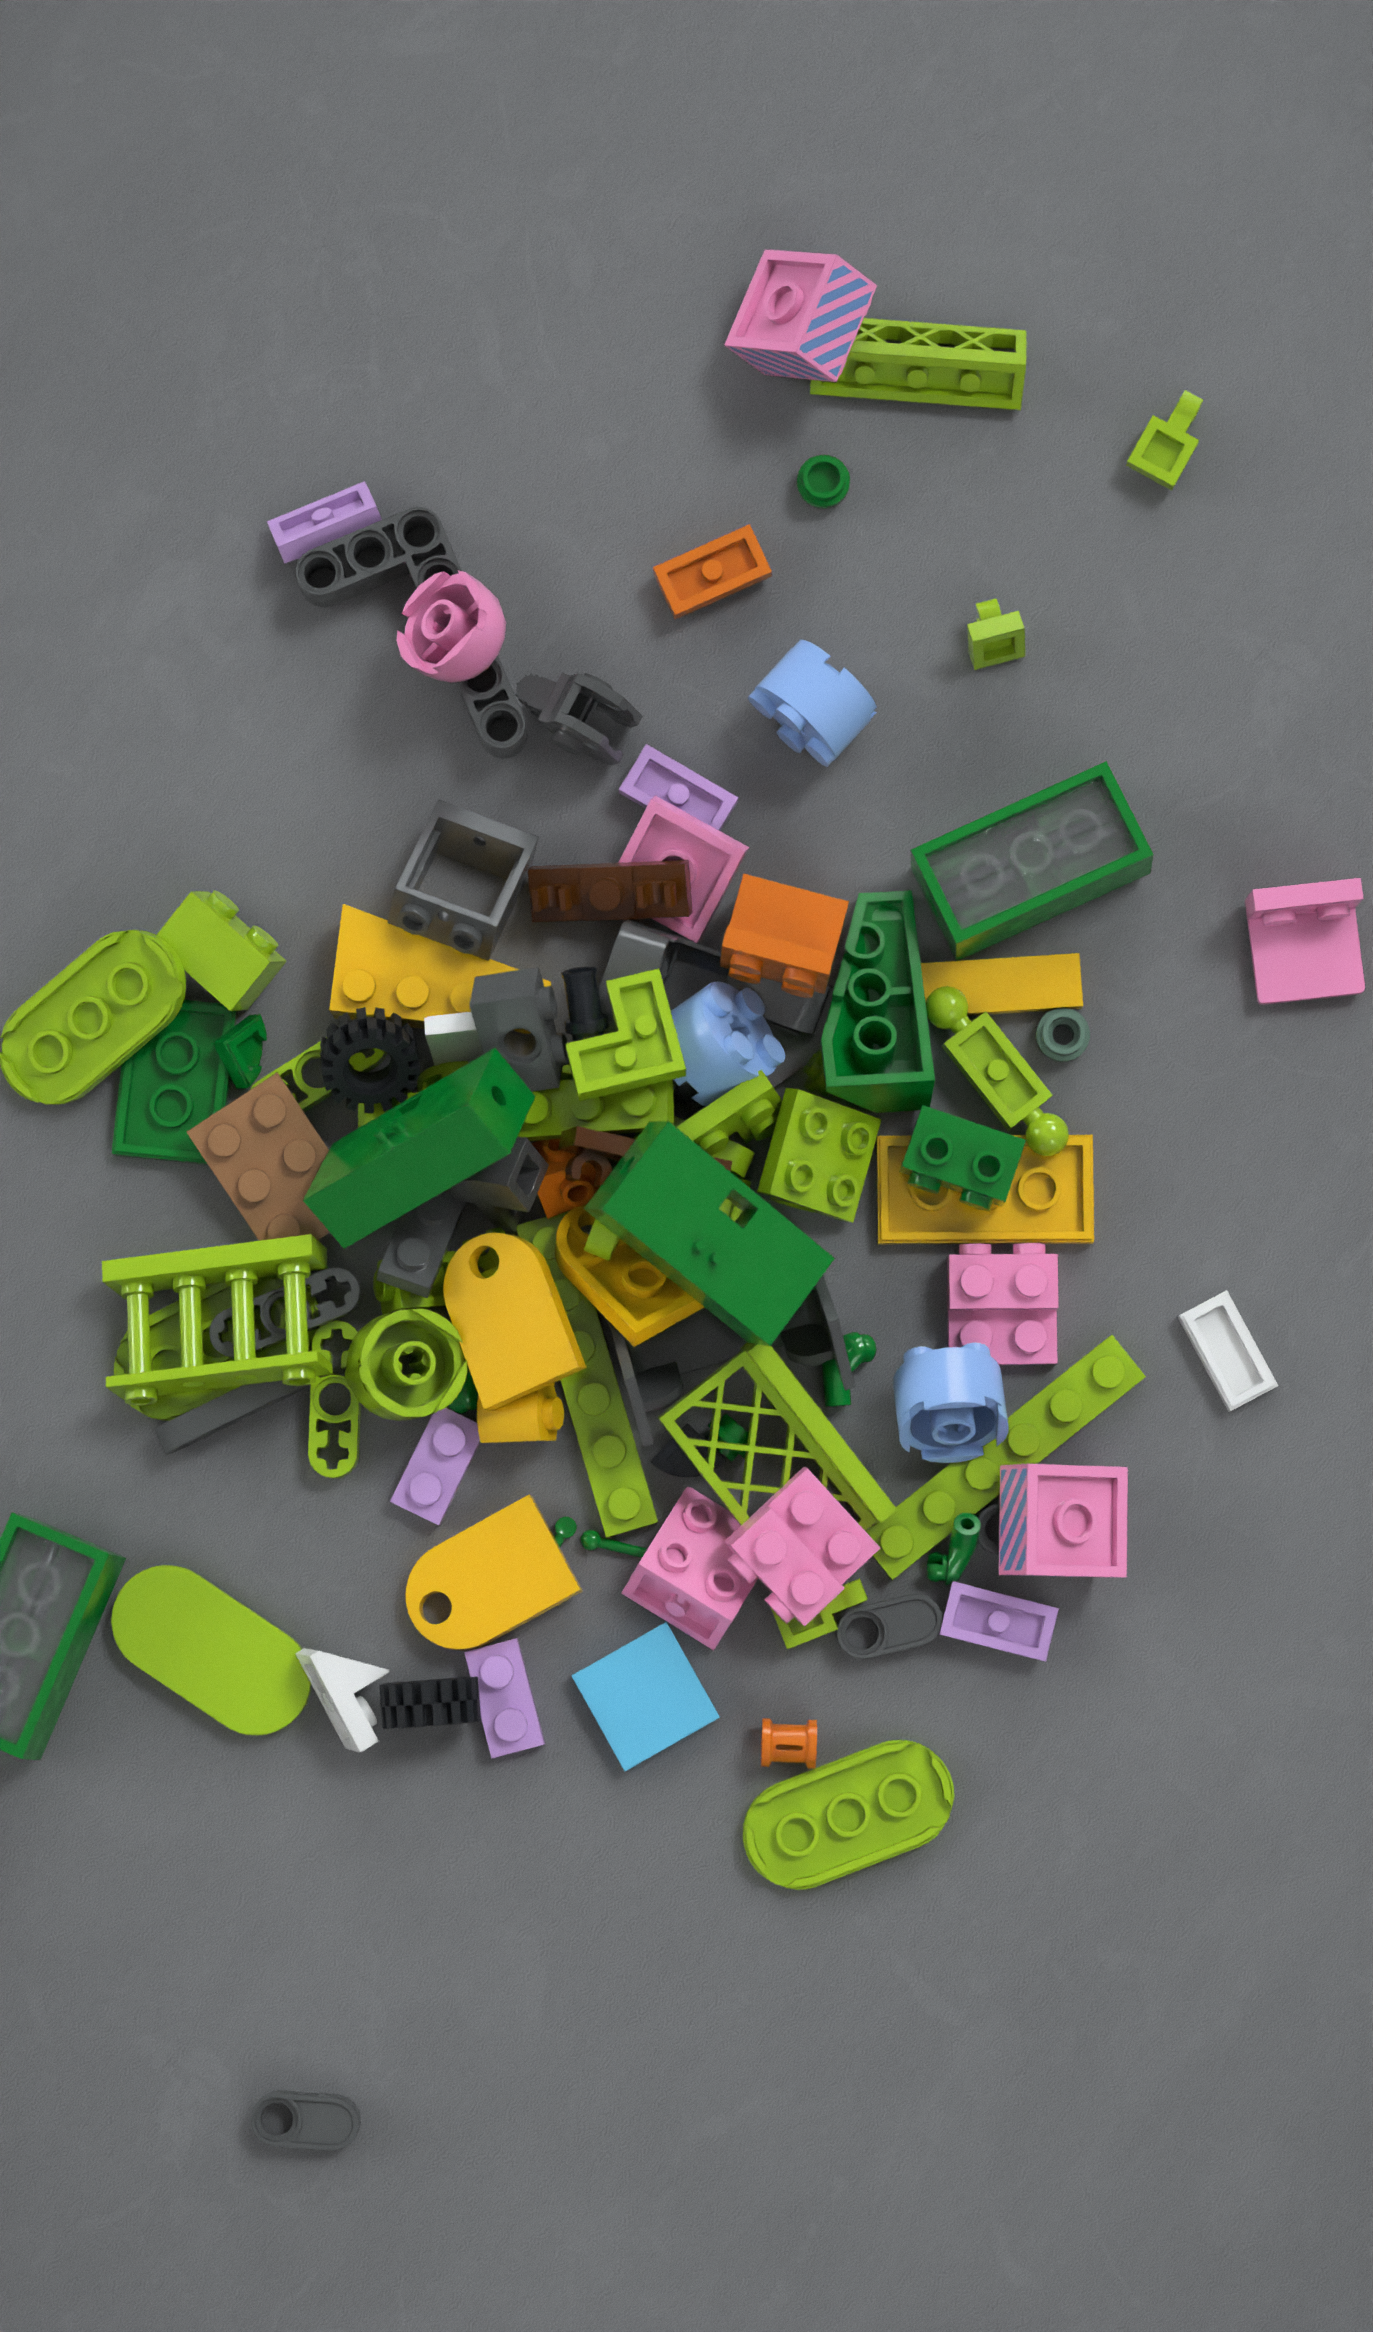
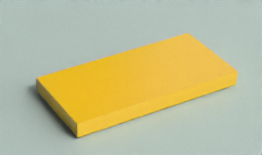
(1045, 1204)

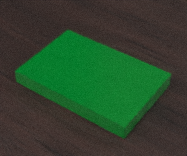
(173, 1086)

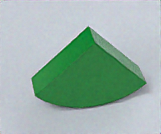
(242, 1050)

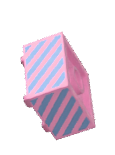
(801, 315)
(1063, 1521)

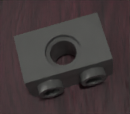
(520, 1002)

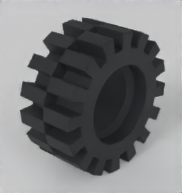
(369, 1086)
(430, 1702)

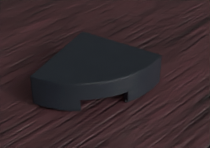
(676, 1463)

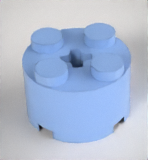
(813, 703)
(724, 1040)
(950, 1402)

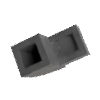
(505, 1186)

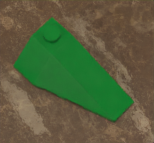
(877, 1019)

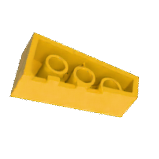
(402, 972)

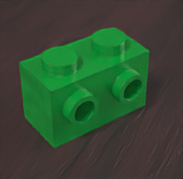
(961, 1158)

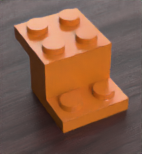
(783, 936)

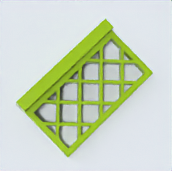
(802, 1419)

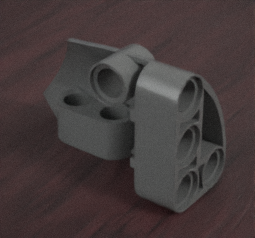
(692, 966)

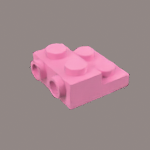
(1004, 1302)
(800, 1548)

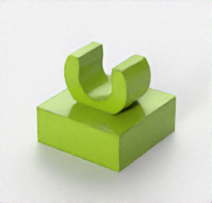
(995, 636)

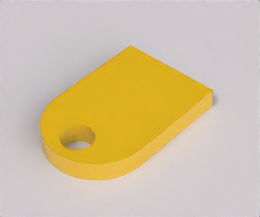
(626, 1288)
(510, 1322)
(493, 1575)

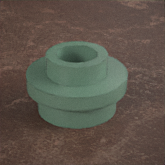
(1074, 1022)

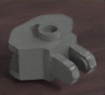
(578, 712)

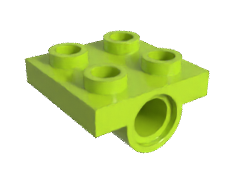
(818, 1155)

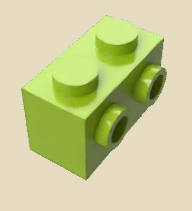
(222, 949)

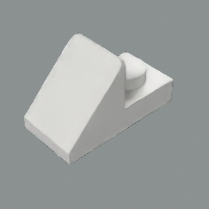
(335, 1683)

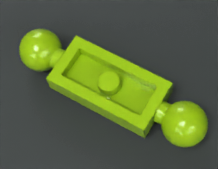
(997, 1071)

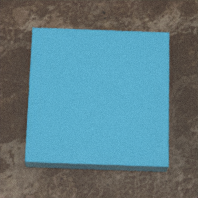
(645, 1696)

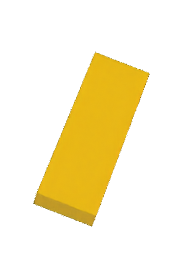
(1010, 982)

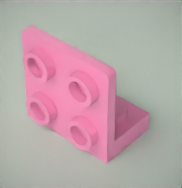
(1305, 941)
(688, 1570)

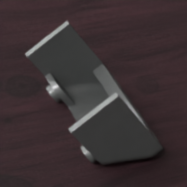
(703, 1340)

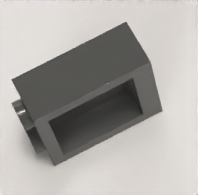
(454, 834)

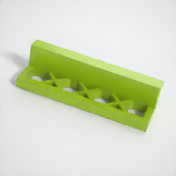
(931, 373)

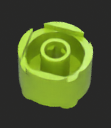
(436, 1357)

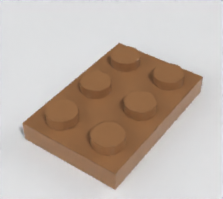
(265, 1159)

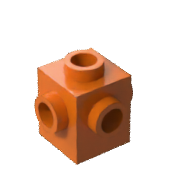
(557, 1192)

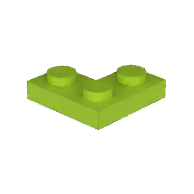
(640, 1051)
(747, 1108)

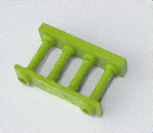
(188, 1275)

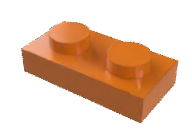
(712, 571)

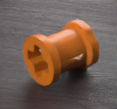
(789, 1743)

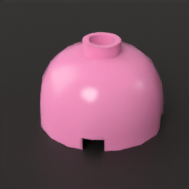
(452, 628)

